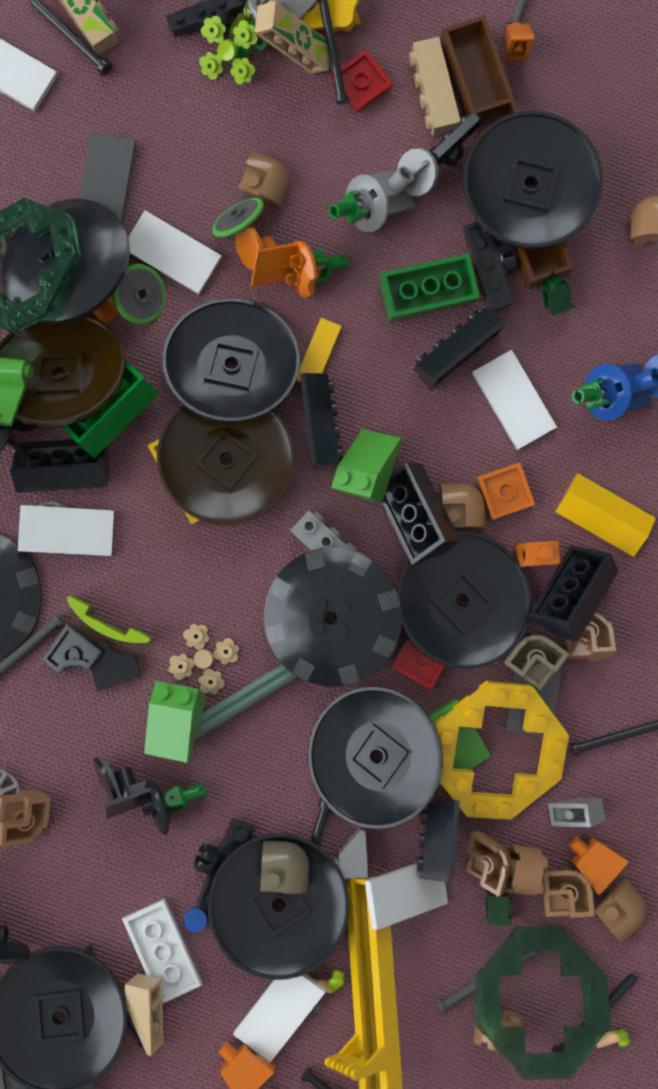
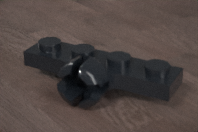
(194, 16)
(451, 147)
(492, 265)
(213, 856)

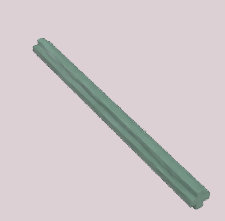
(243, 699)

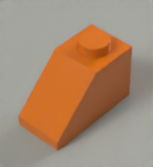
(517, 41)

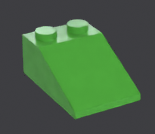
(367, 466)
(173, 721)
(469, 747)

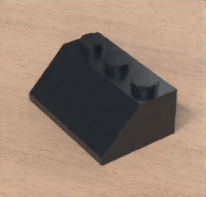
(438, 841)

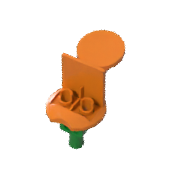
(286, 262)

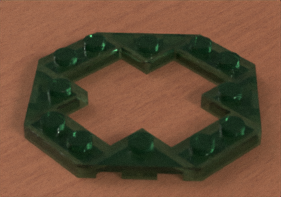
(51, 279)
(511, 1040)

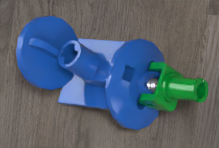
(615, 389)

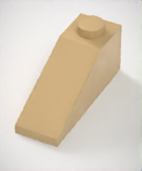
(145, 1008)

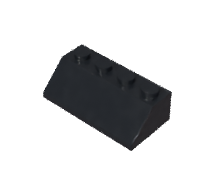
(459, 347)
(320, 421)
(57, 467)
(418, 514)
(575, 592)

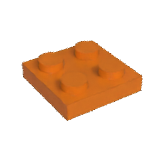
(505, 491)

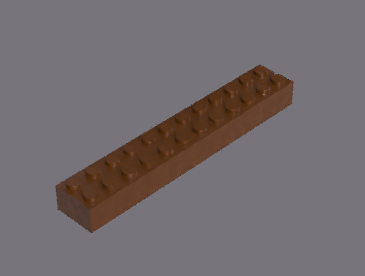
(486, 91)

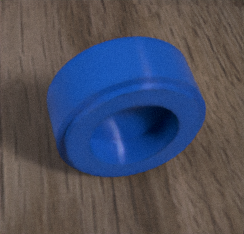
(195, 919)

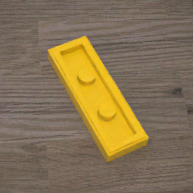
(320, 347)

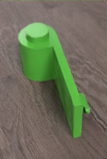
(13, 383)

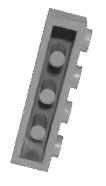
(316, 535)

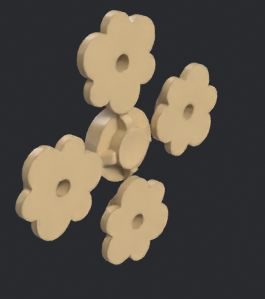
(203, 659)

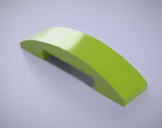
(83, 610)

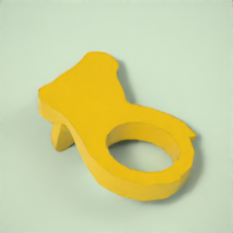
(342, 15)

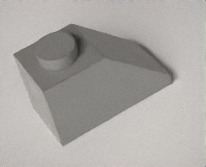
(577, 812)
(353, 856)

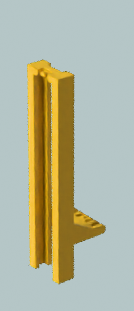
(362, 1055)

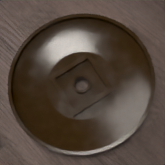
(83, 350)
(222, 493)

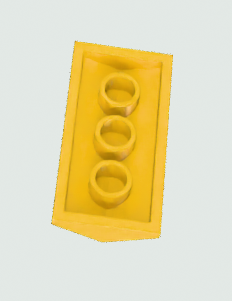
(605, 515)

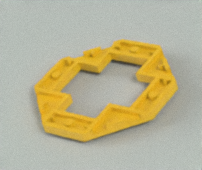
(526, 787)

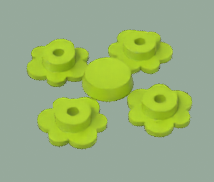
(227, 49)

